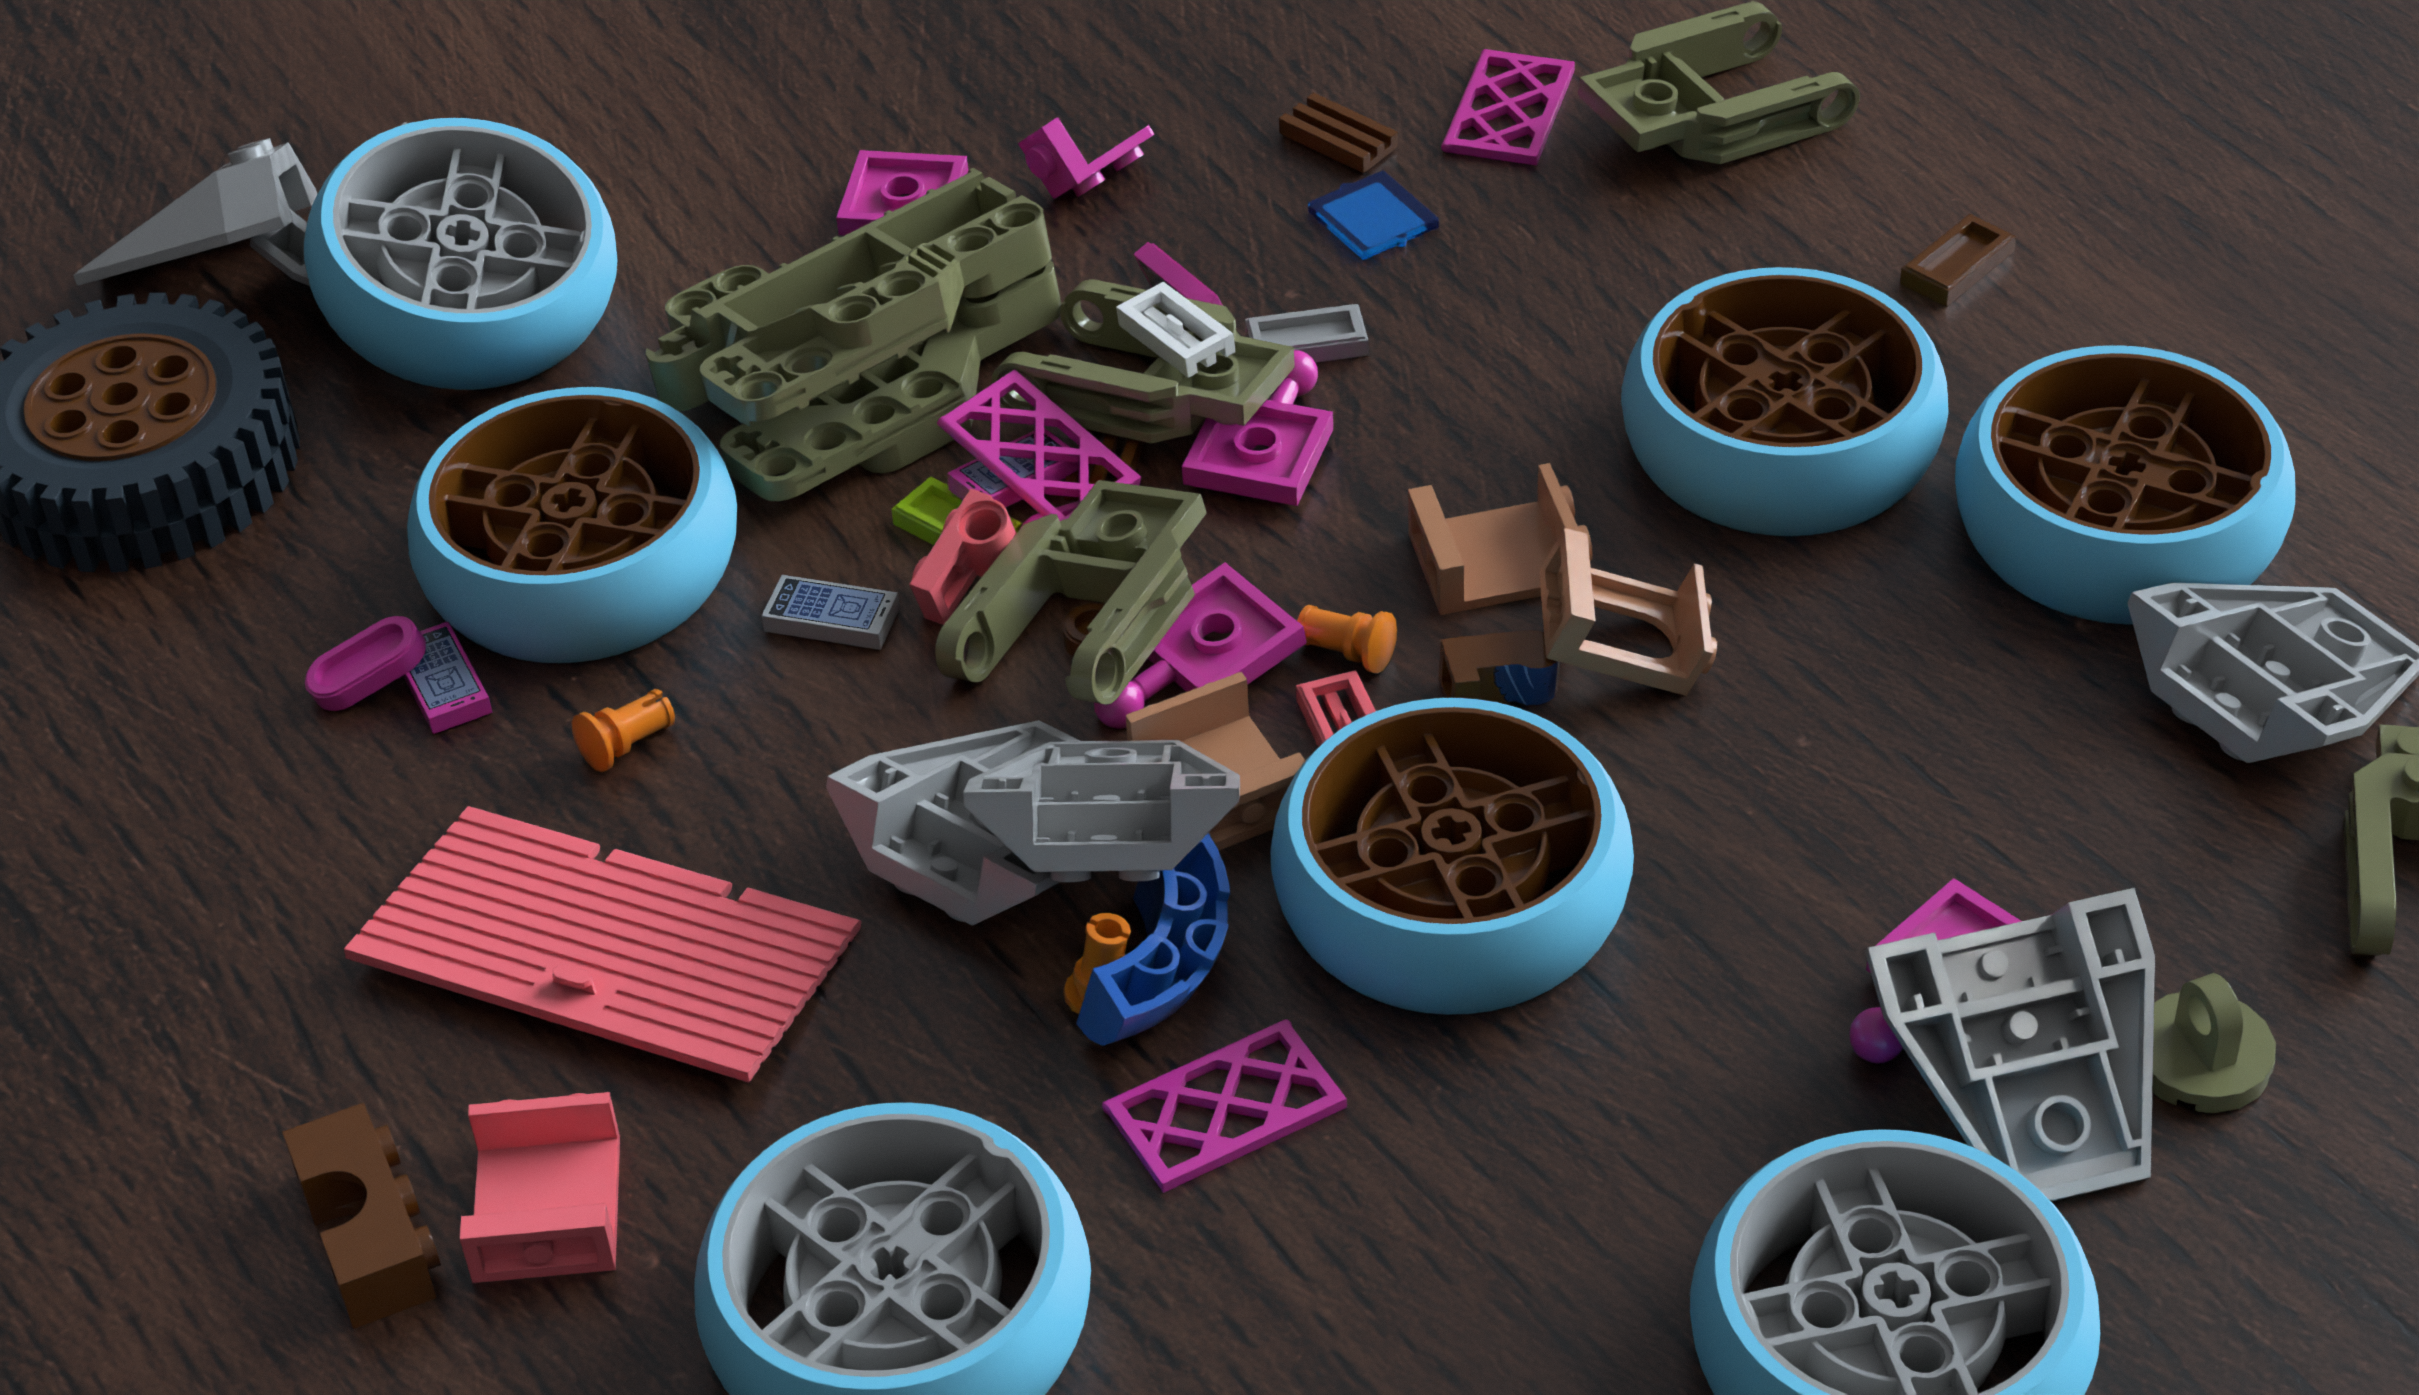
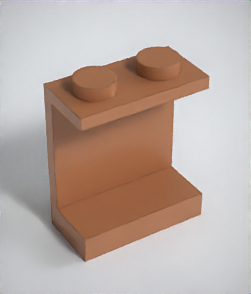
(1489, 553)
(1219, 726)

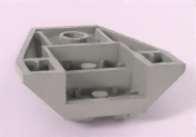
(228, 206)
(2270, 663)
(1103, 806)
(919, 836)
(2036, 1038)

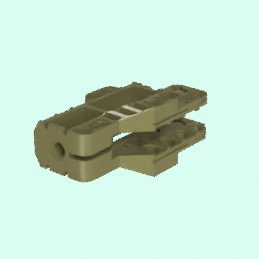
(861, 338)

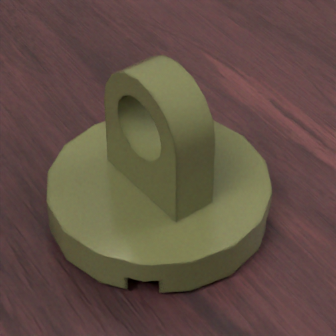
(2210, 1047)

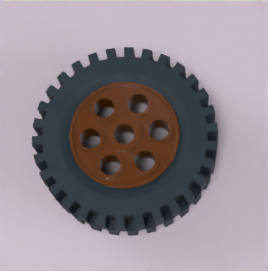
(140, 431)

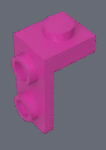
(1061, 166)

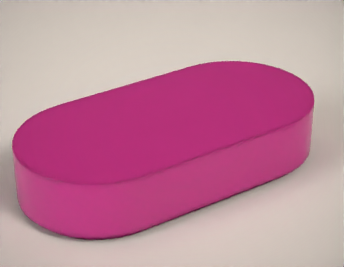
(365, 663)

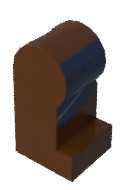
(1499, 668)

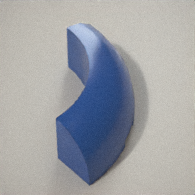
(1185, 933)

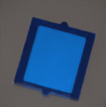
(1373, 215)

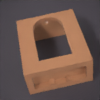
(1568, 602)

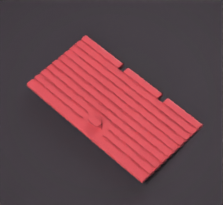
(607, 944)

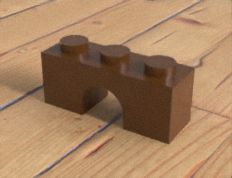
(377, 1254)

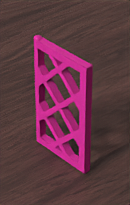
(1493, 143)
(1044, 414)
(1214, 1148)

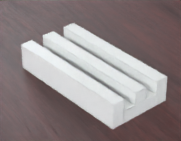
(1166, 333)

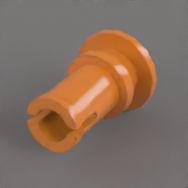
(1356, 636)
(613, 731)
(1104, 944)

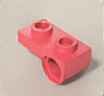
(966, 548)

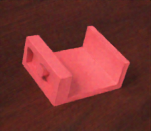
(543, 1188)

